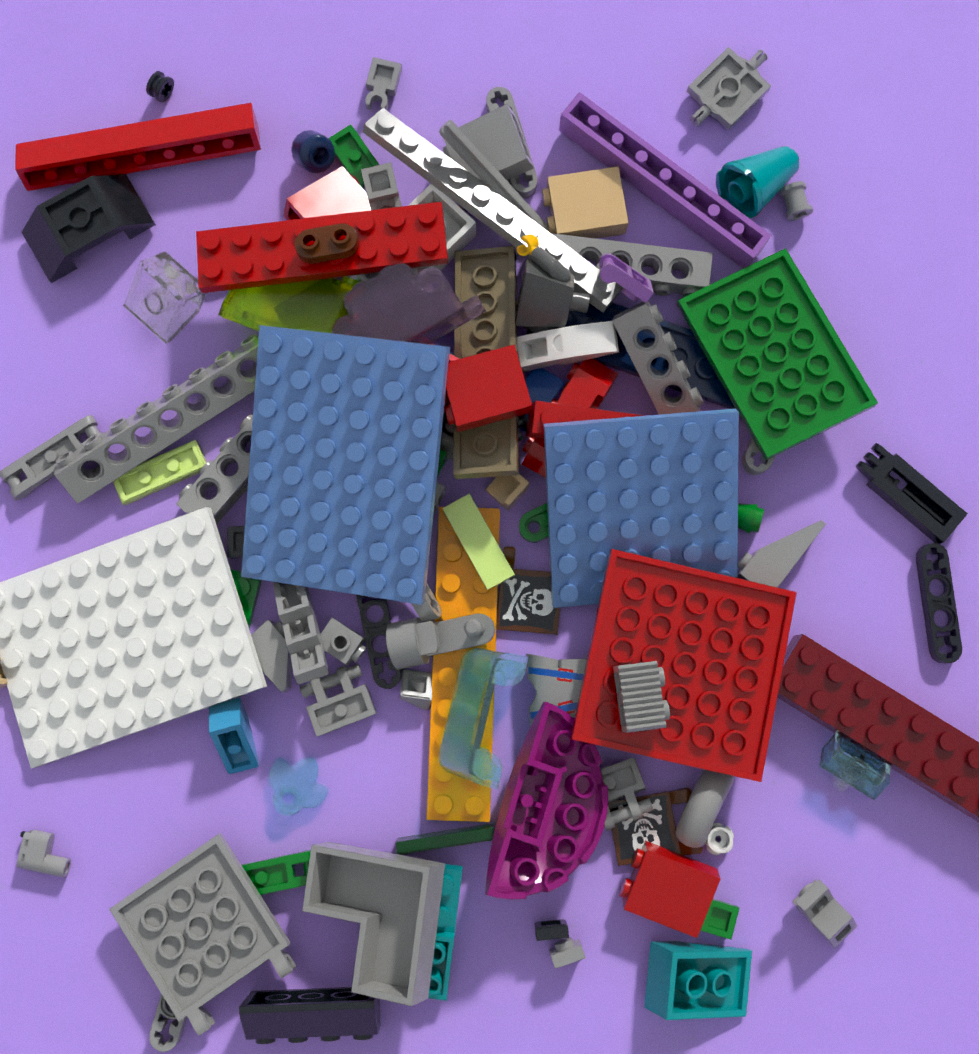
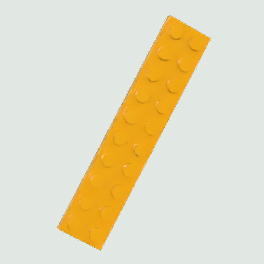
(458, 595)

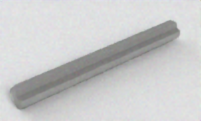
(485, 169)

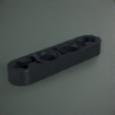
(933, 603)
(371, 631)

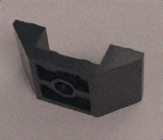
(82, 220)

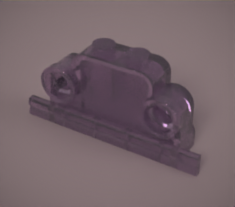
(405, 306)

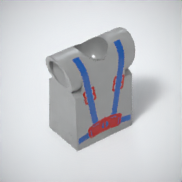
(555, 683)

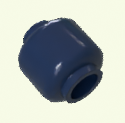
(313, 151)

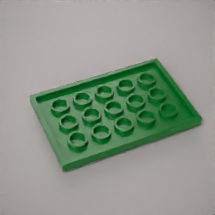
(776, 354)

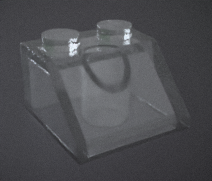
(164, 296)

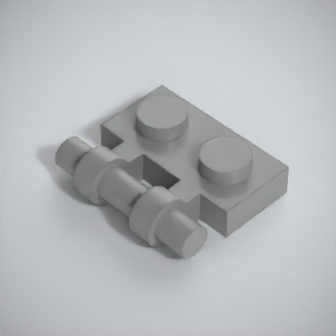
(341, 709)
(623, 781)

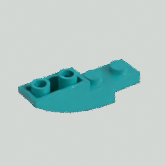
(445, 932)

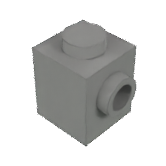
(342, 642)

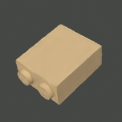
(586, 204)

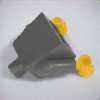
(545, 290)

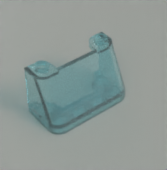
(468, 713)

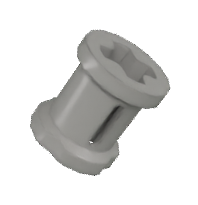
(796, 201)

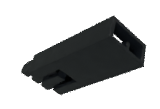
(918, 501)

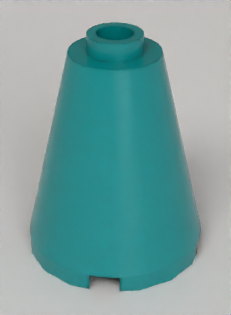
(756, 179)

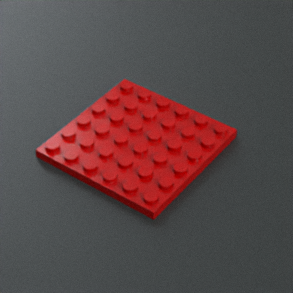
(719, 656)

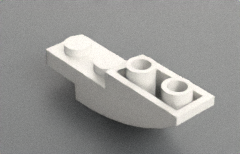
(566, 345)

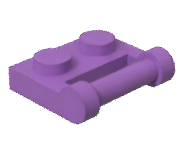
(634, 284)

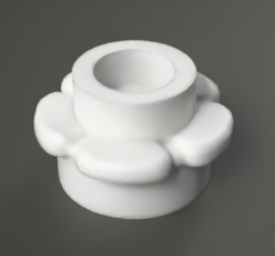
(726, 842)

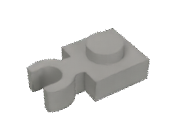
(382, 80)

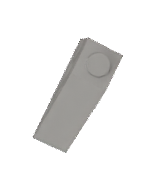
(775, 561)

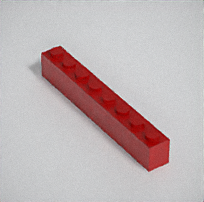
(137, 146)

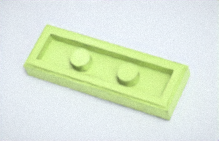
(160, 472)
(478, 542)

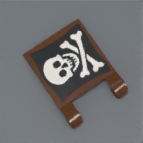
(526, 601)
(654, 827)

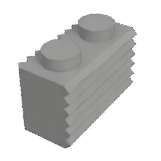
(641, 696)

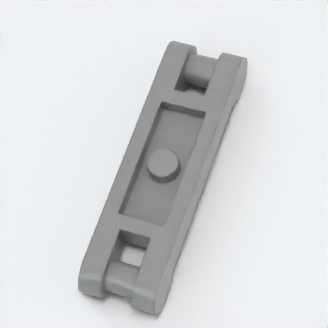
(40, 462)

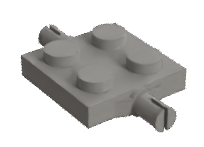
(728, 88)

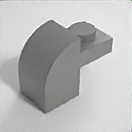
(824, 912)

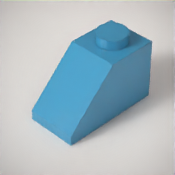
(233, 736)

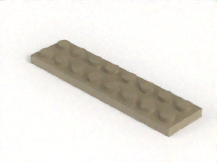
(492, 277)

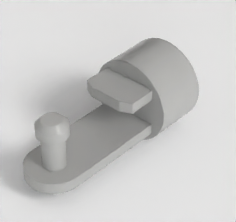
(414, 641)

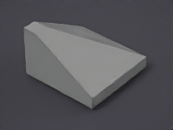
(416, 688)

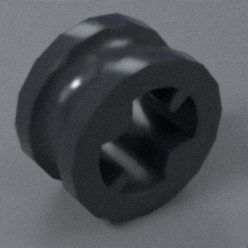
(160, 86)

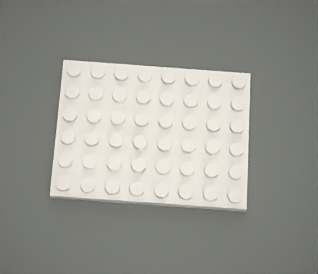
(124, 638)

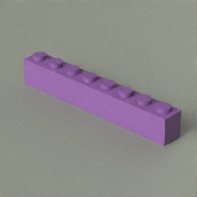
(663, 181)

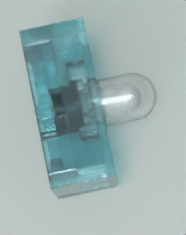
(854, 767)

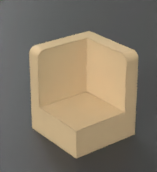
(507, 489)

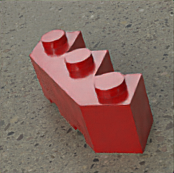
(586, 388)

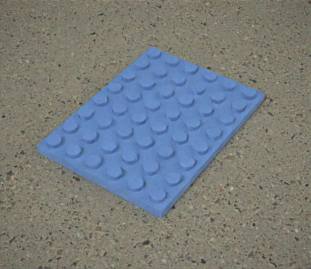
(344, 462)

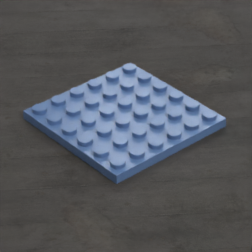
(643, 489)

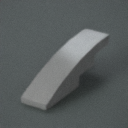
(301, 632)

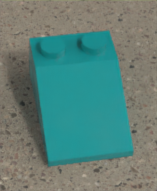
(697, 980)

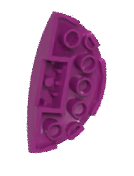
(548, 811)

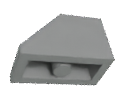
(273, 654)

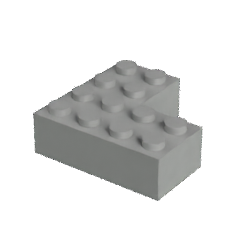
(397, 913)

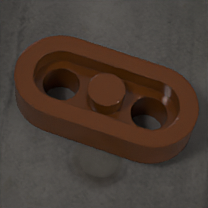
(326, 243)

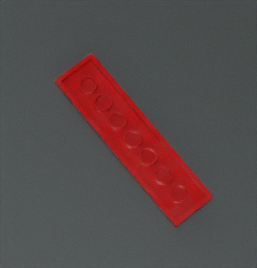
(267, 252)

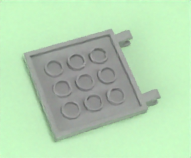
(201, 930)

